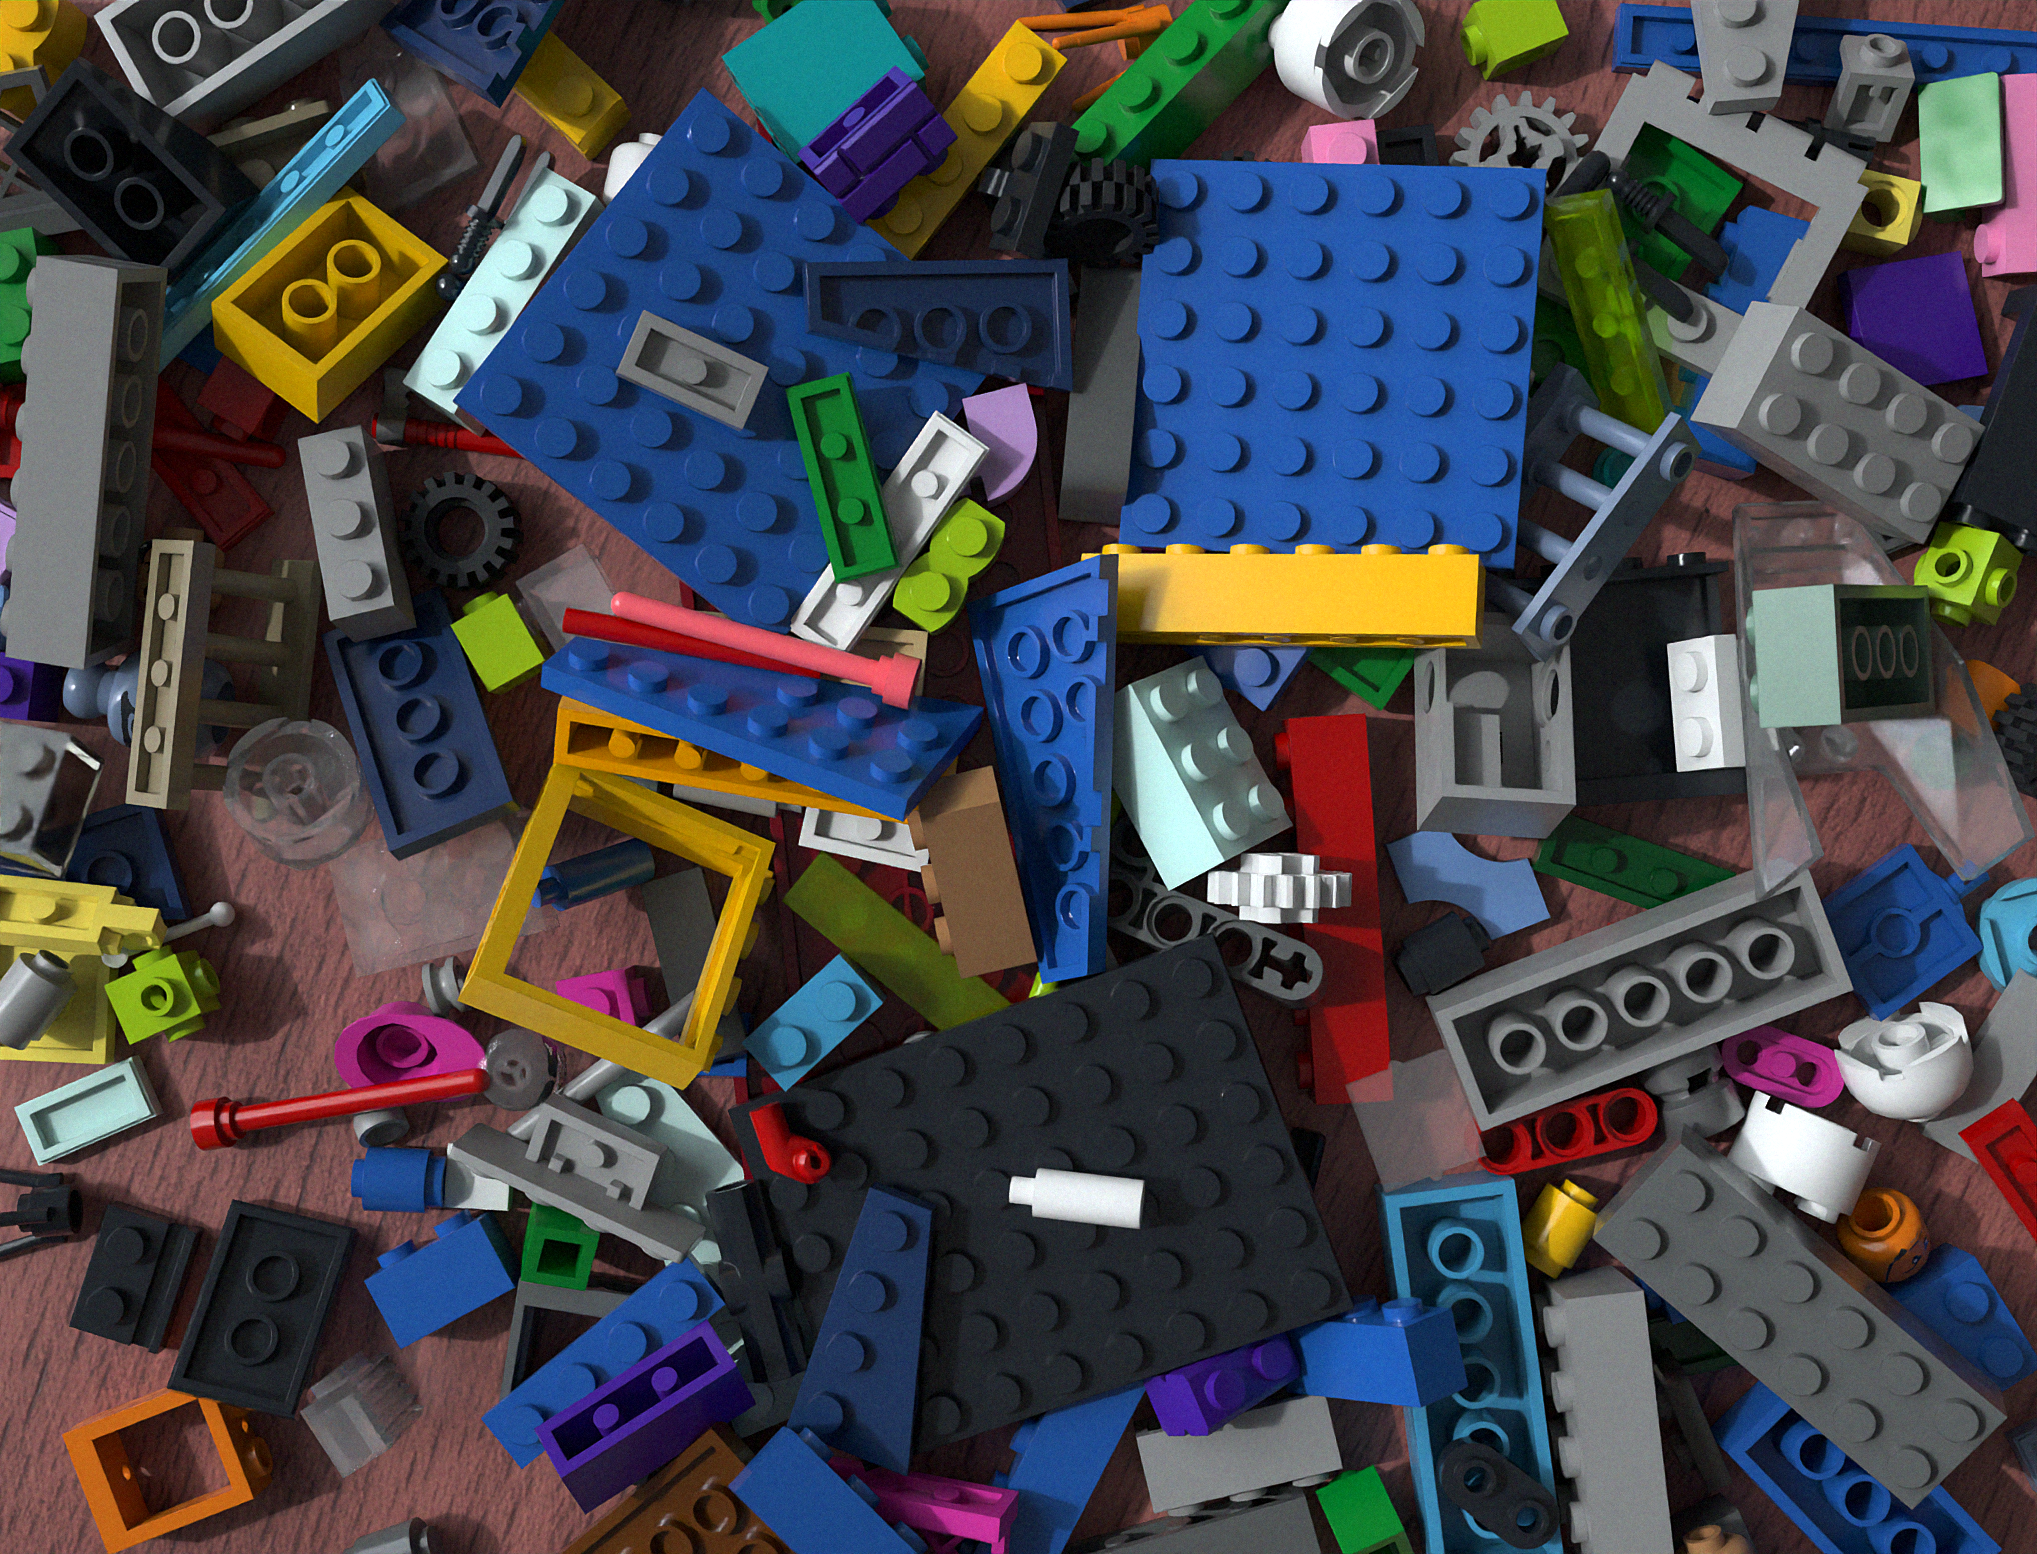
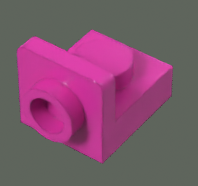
(611, 992)

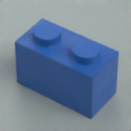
(444, 1278)

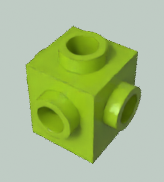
(1968, 575)
(165, 995)

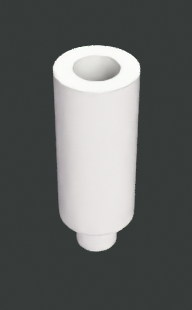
(1081, 1197)

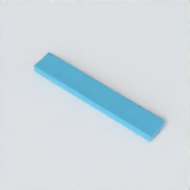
(278, 210)

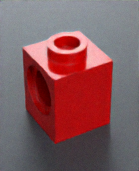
(242, 403)

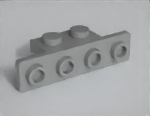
(586, 1170)

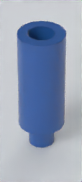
(595, 875)

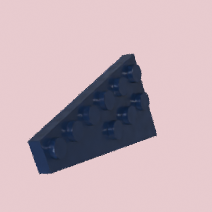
(473, 40)

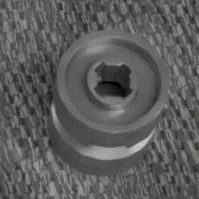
(1693, 1093)

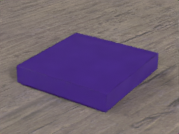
(1916, 318)

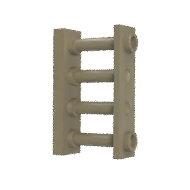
(174, 656)

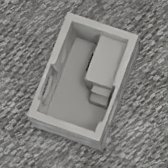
(1488, 737)

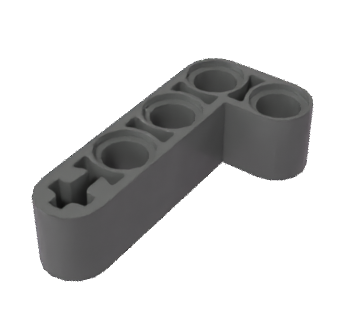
(1102, 396)
(1154, 904)

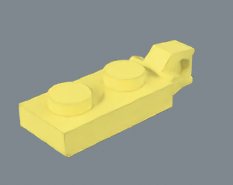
(75, 917)

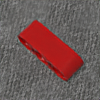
(1589, 1132)

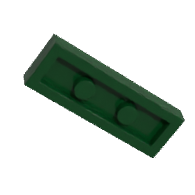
(1622, 864)

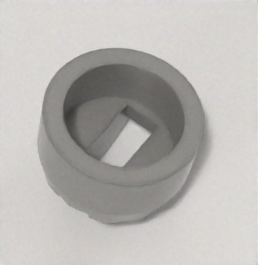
(380, 1126)

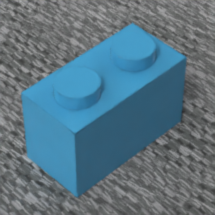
(814, 1020)

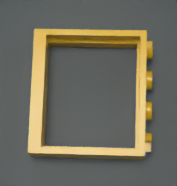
(669, 827)

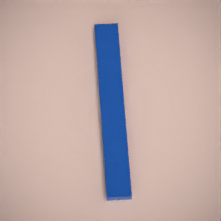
(1814, 54)

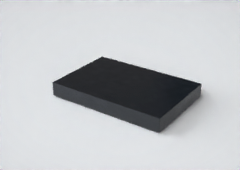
(263, 1310)

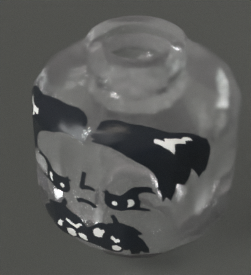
(540, 1057)

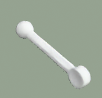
(220, 914)

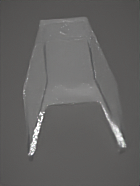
(1938, 763)

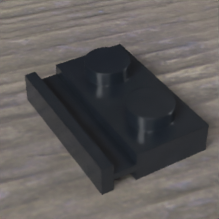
(136, 1277)

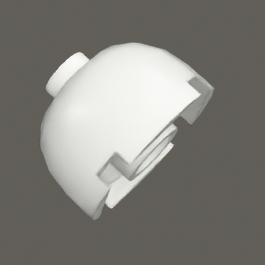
(1908, 1062)

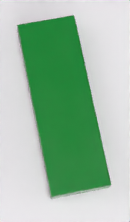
(843, 477)

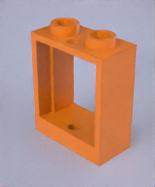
(113, 1488)

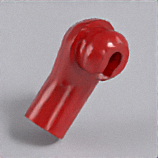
(786, 1151)

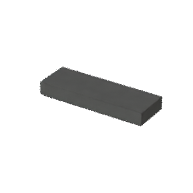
(682, 930)

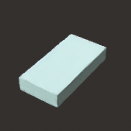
(88, 1110)

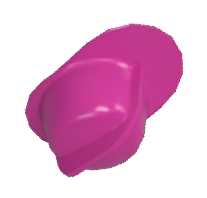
(404, 1043)

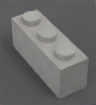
(356, 533)
(1265, 1446)

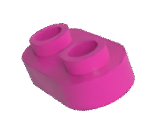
(1776, 1066)

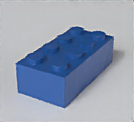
(1830, 1493)

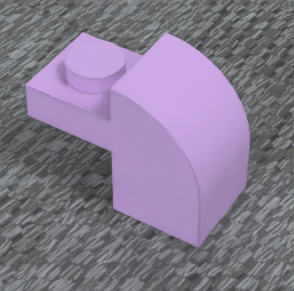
(1008, 427)

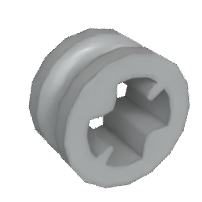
(444, 985)

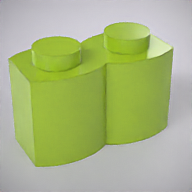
(960, 553)

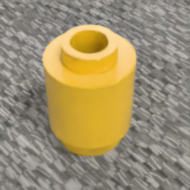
(1558, 1227)

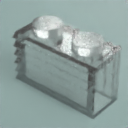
(360, 1410)

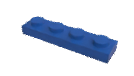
(633, 1330)

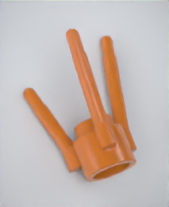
(1134, 30)

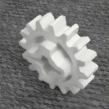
(1279, 887)

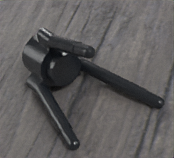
(48, 1211)

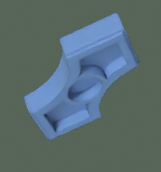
(1496, 894)

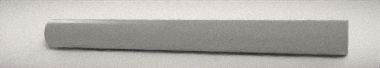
(603, 1071)

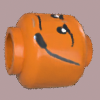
(1884, 1235)

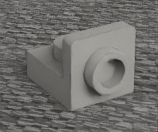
(1871, 86)

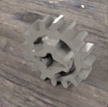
(1515, 137)

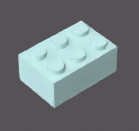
(1189, 773)

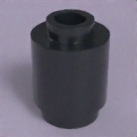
(1439, 954)

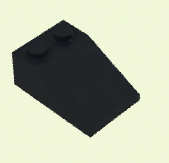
(129, 170)

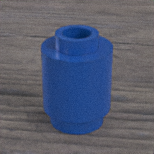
(399, 1179)

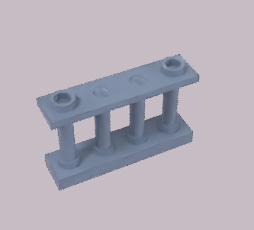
(1555, 416)

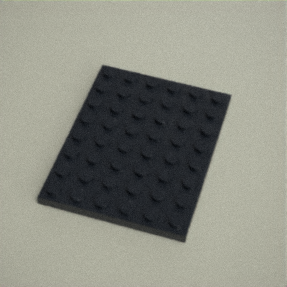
(1104, 1077)

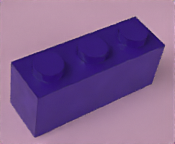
(644, 1416)

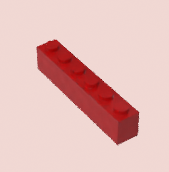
(1333, 818)

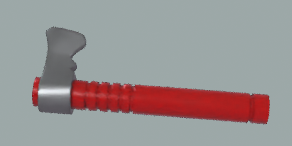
(397, 427)

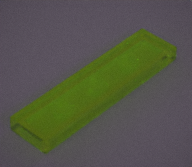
(1608, 308)
(889, 945)

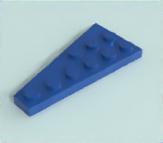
(1050, 710)
(783, 723)

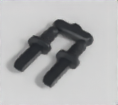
(485, 216)
(1659, 216)

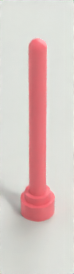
(889, 677)

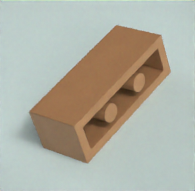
(972, 874)

